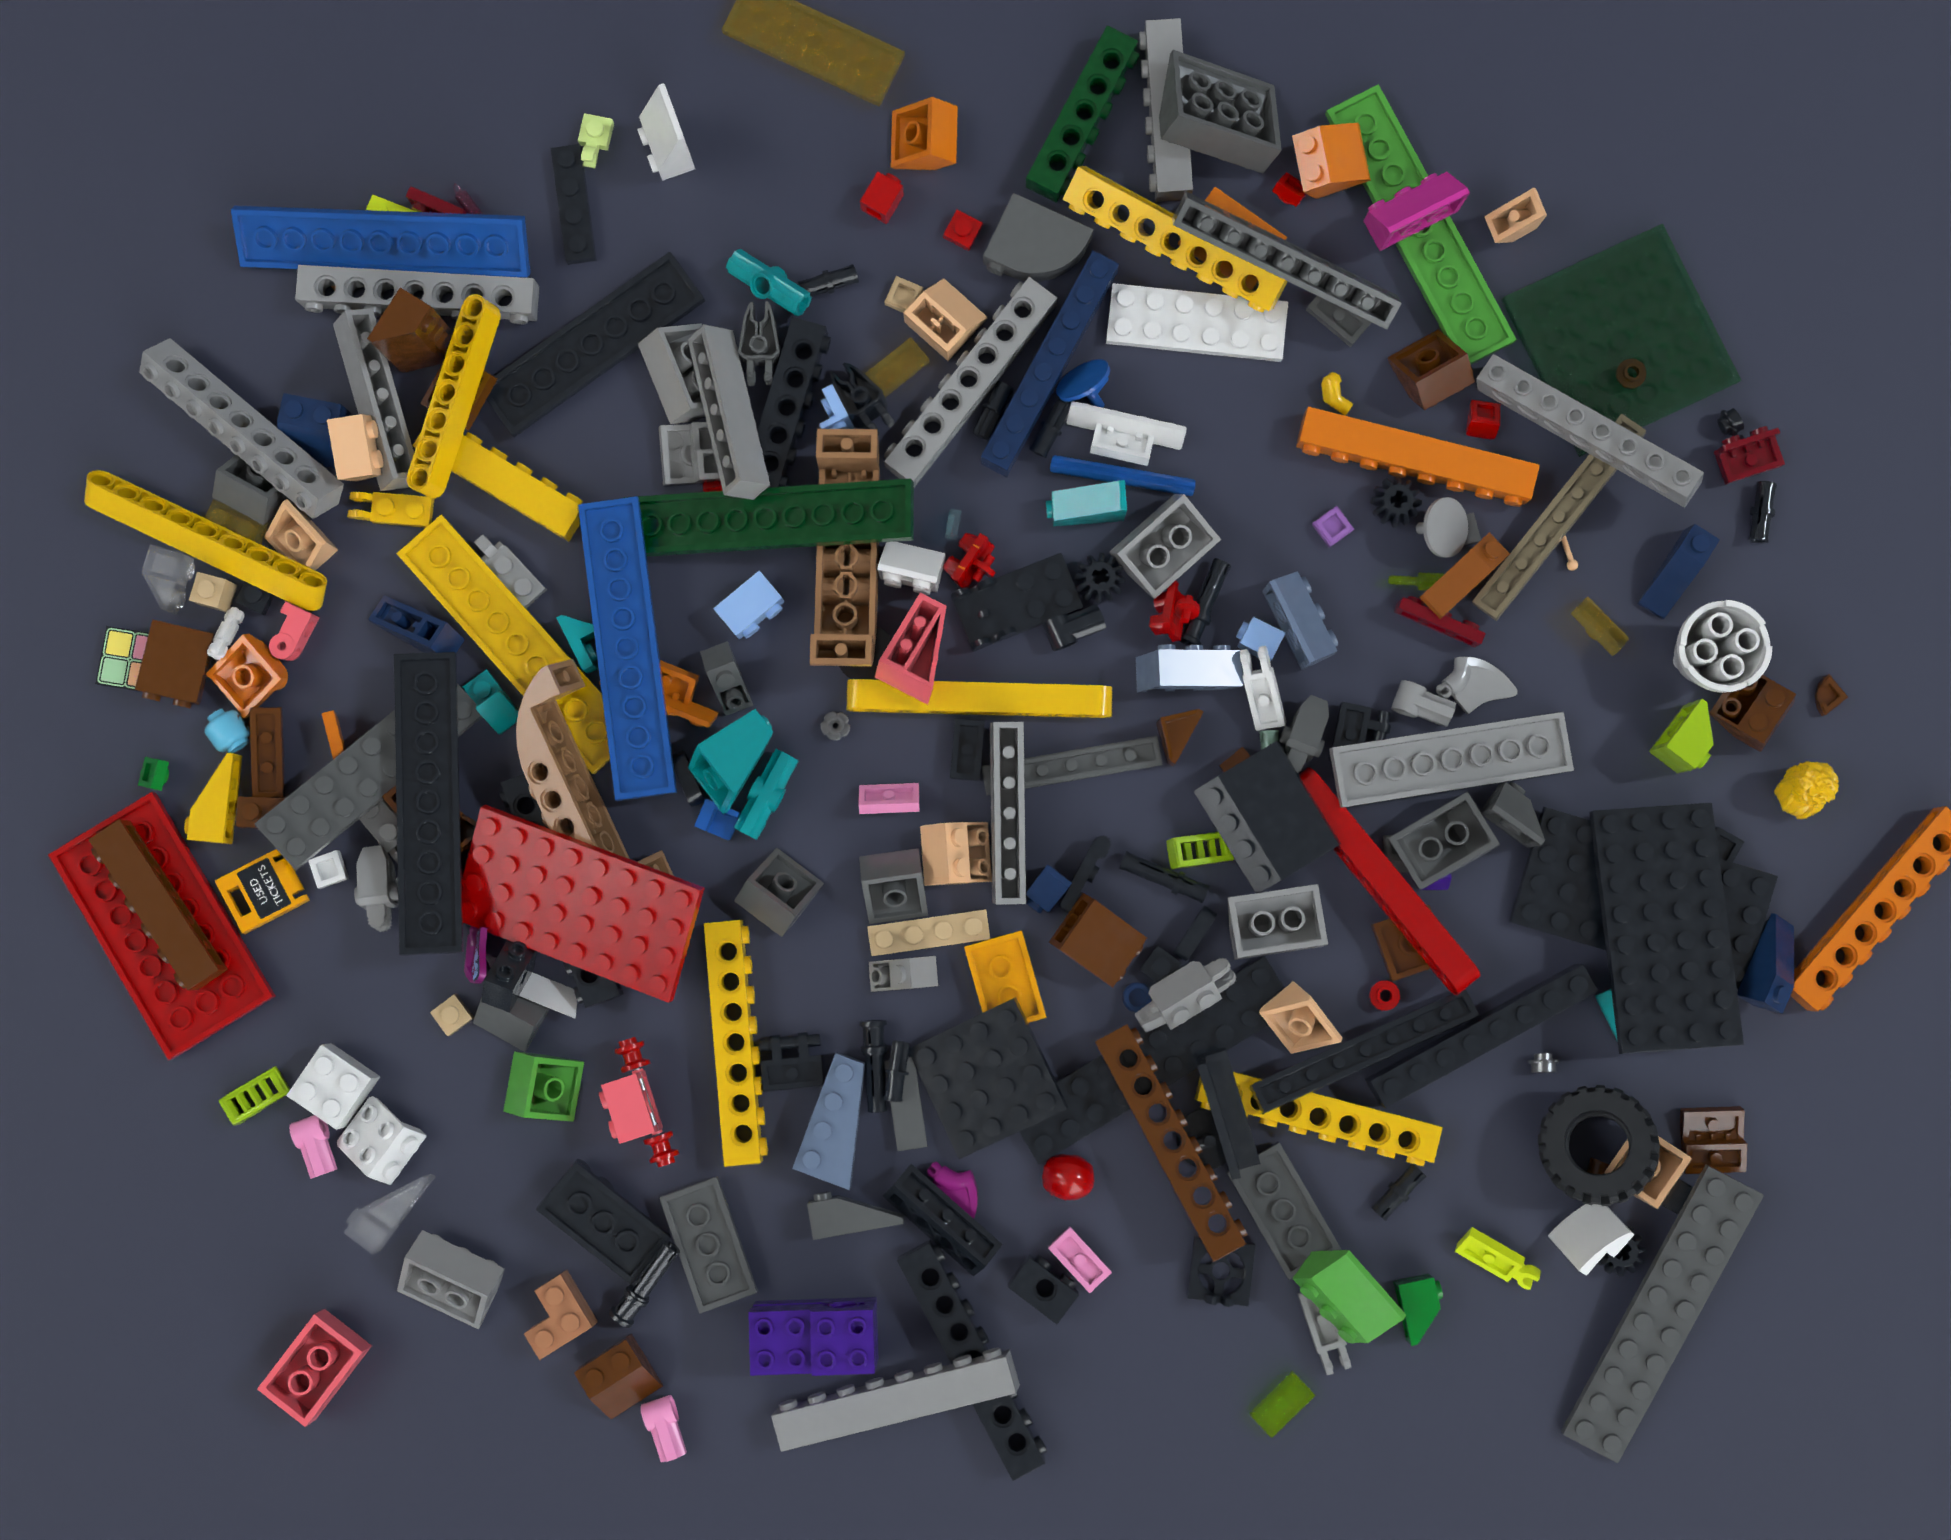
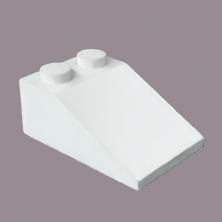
(664, 136)

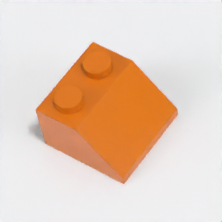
(924, 135)
(1331, 158)

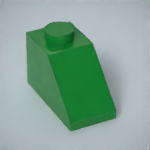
(1420, 1302)

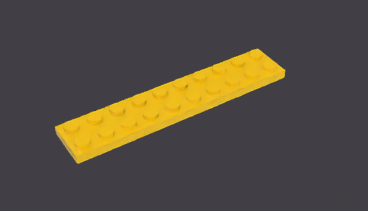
(503, 628)

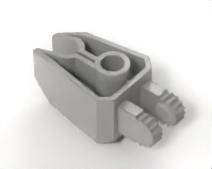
(376, 887)

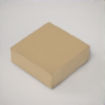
(902, 294)

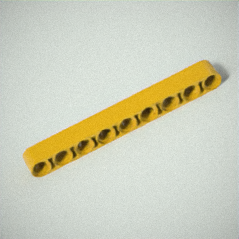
(205, 540)
(984, 699)

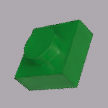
(154, 773)

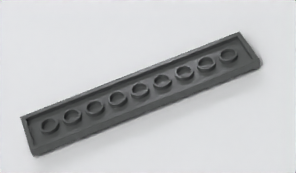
(1662, 1313)

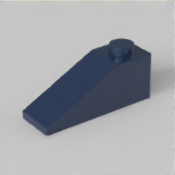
(1678, 570)
(415, 627)
(1771, 969)

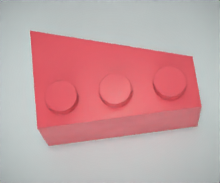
(914, 649)

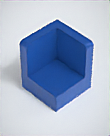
(714, 822)

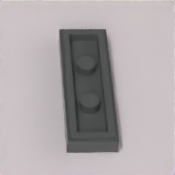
(908, 1114)

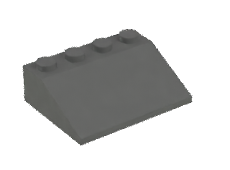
(1219, 113)

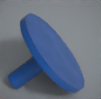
(1085, 381)

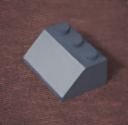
(1300, 619)

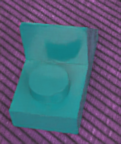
(577, 634)
(492, 702)

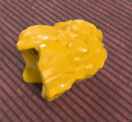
(1807, 788)

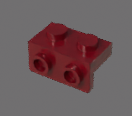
(1750, 455)

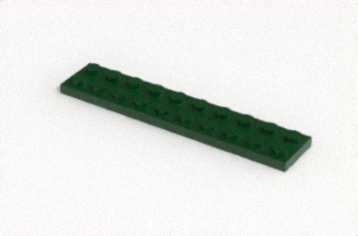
(779, 518)

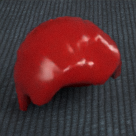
(1068, 1177)

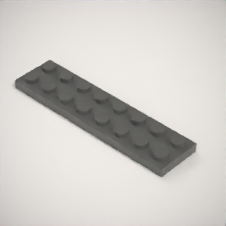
(343, 790)

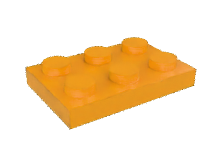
(1003, 972)

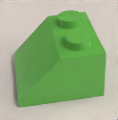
(543, 1087)

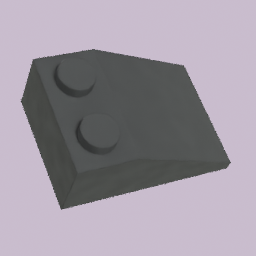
(1444, 841)

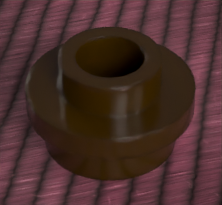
(1623, 377)

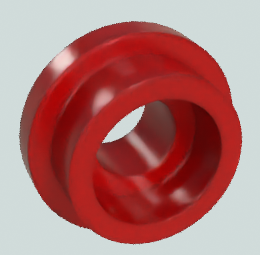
(1375, 999)

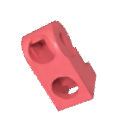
(293, 633)

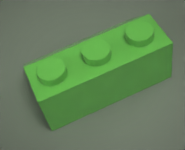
(1347, 1295)

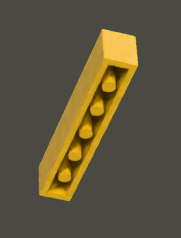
(516, 487)

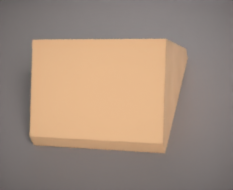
(298, 537)
(1299, 1020)
(1669, 1169)

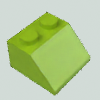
(1686, 739)

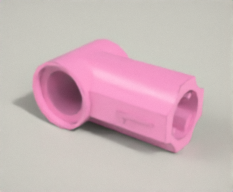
(312, 1138)
(661, 1419)

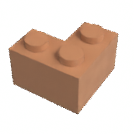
(567, 1315)

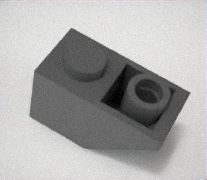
(726, 678)

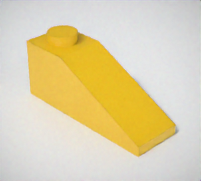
(215, 808)

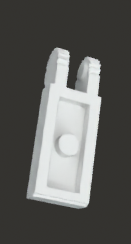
(1262, 691)

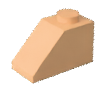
(1516, 217)

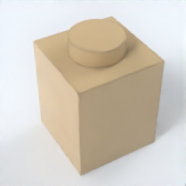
(212, 592)

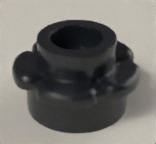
(1730, 422)

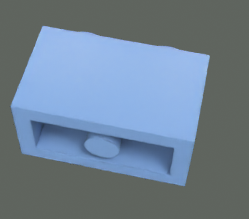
(750, 606)

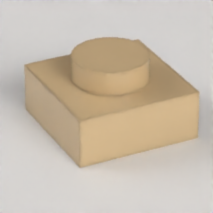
(452, 1015)

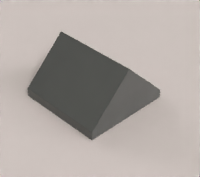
(514, 1027)

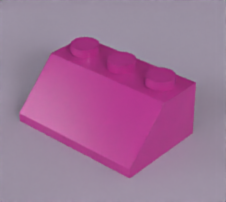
(1415, 209)

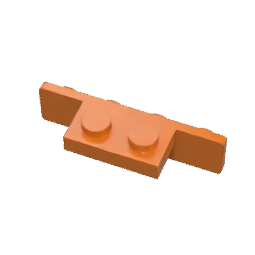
(679, 691)

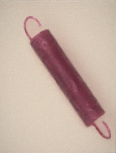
(466, 201)

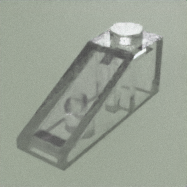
(379, 1220)

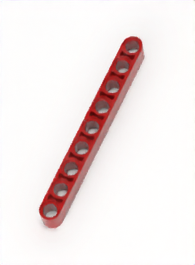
(1393, 891)

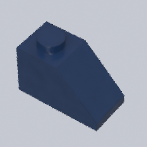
(1047, 890)

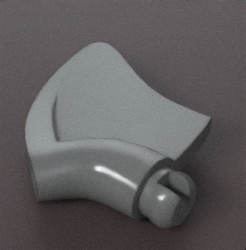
(1475, 683)

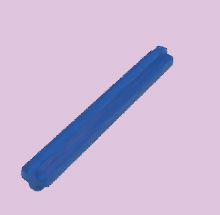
(1132, 477)

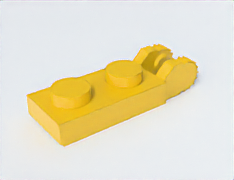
(394, 509)

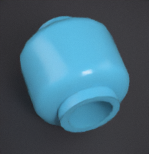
(227, 731)

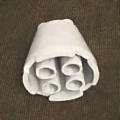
(1723, 646)

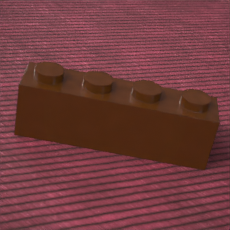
(411, 334)

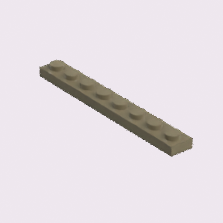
(1547, 531)

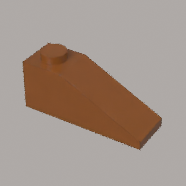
(1464, 575)

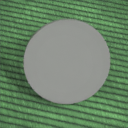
(1444, 527)

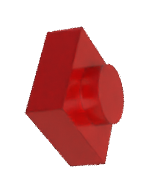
(1289, 190)
(963, 230)

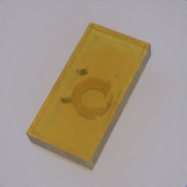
(1599, 626)

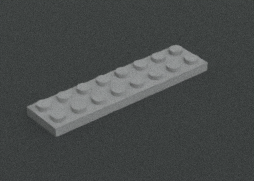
(1451, 759)

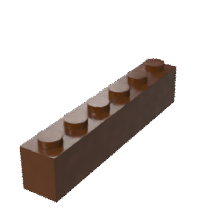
(157, 905)

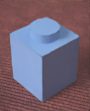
(1259, 634)

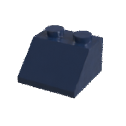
(306, 425)

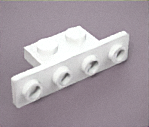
(1124, 434)

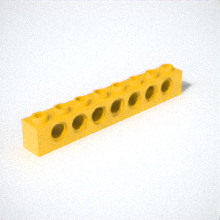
(1080, 196)
(1424, 1135)
(734, 1150)

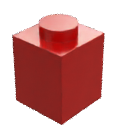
(882, 197)

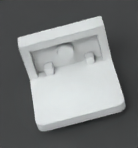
(379, 1141)

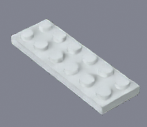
(1195, 323)

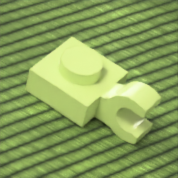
(594, 135)

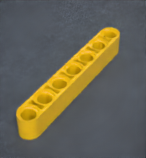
(453, 396)

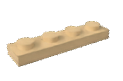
(928, 932)

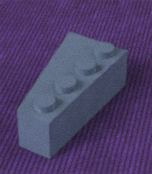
(832, 1131)

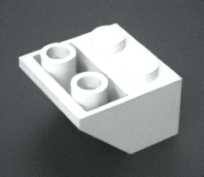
(911, 567)

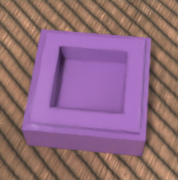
(1332, 526)

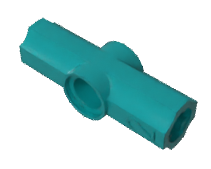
(768, 282)
(766, 794)

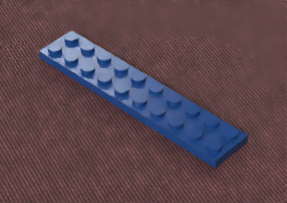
(382, 240)
(627, 649)

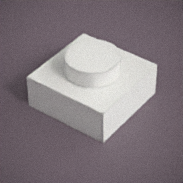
(328, 869)

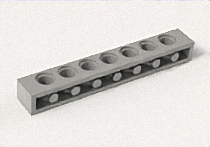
(314, 281)
(1028, 295)
(241, 428)
(1589, 431)

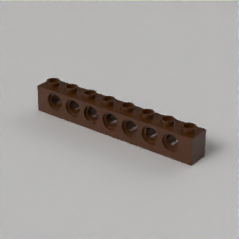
(1216, 1243)

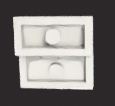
(1590, 1235)

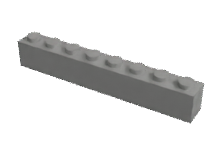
(895, 1399)

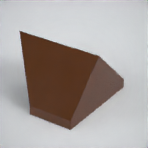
(1176, 731)

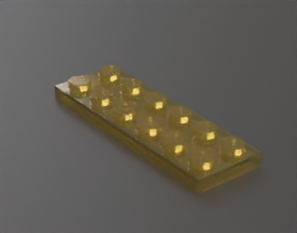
(816, 45)

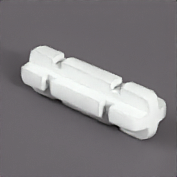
(225, 633)

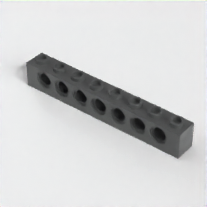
(1286, 260)

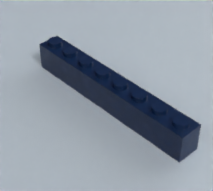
(1049, 364)

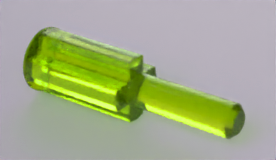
(1423, 581)

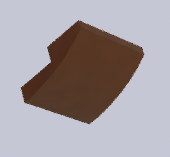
(1714, 1138)

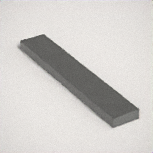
(1086, 763)

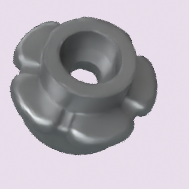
(843, 726)
(1543, 1063)

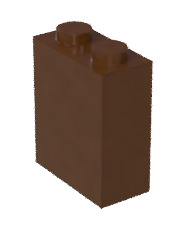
(174, 664)
(1098, 940)

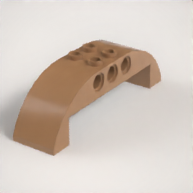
(846, 573)
(557, 769)

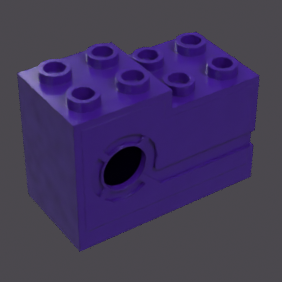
(814, 1336)

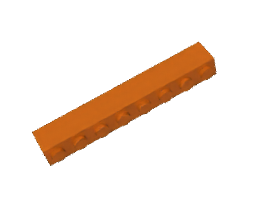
(1417, 456)

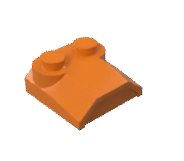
(248, 674)

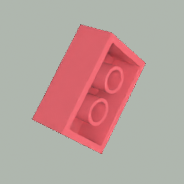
(314, 1367)

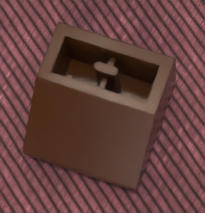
(1754, 711)

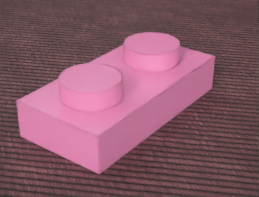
(889, 798)
(1079, 1259)

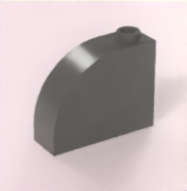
(1035, 242)

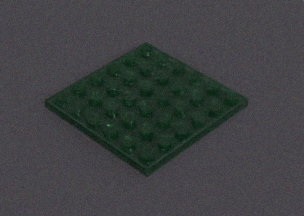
(1619, 308)

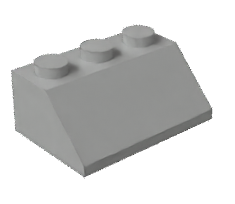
(673, 371)
(1165, 545)
(1276, 922)
(450, 1279)

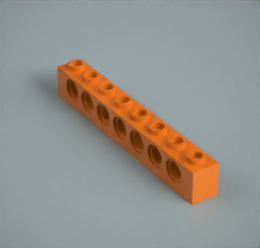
(1862, 913)

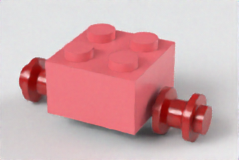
(634, 1107)

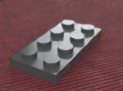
(1283, 1209)
(708, 1244)

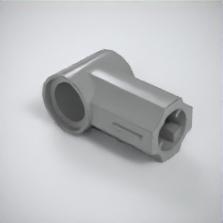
(1415, 702)

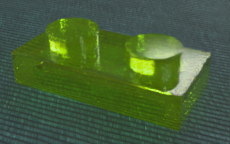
(1282, 1404)

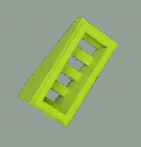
(1175, 852)
(232, 1110)

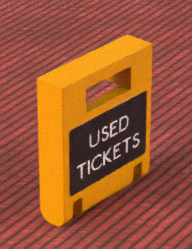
(266, 888)

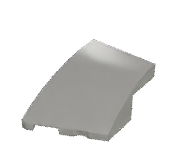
(687, 454)

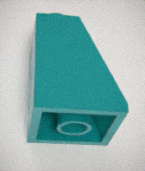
(729, 757)

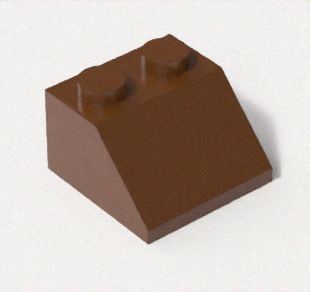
(1432, 369)
(618, 1377)

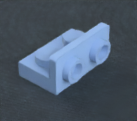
(833, 406)

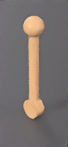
(1571, 564)

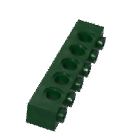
(1111, 47)

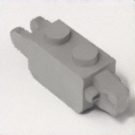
(1185, 994)

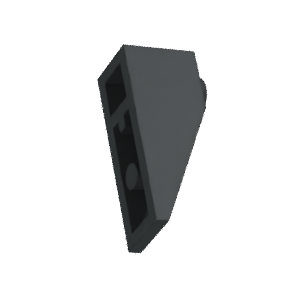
(843, 1215)

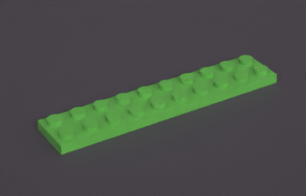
(1437, 253)

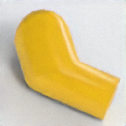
(1332, 393)

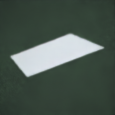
(547, 993)

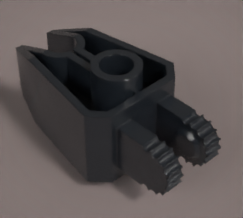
(862, 400)

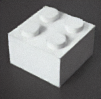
(333, 1086)

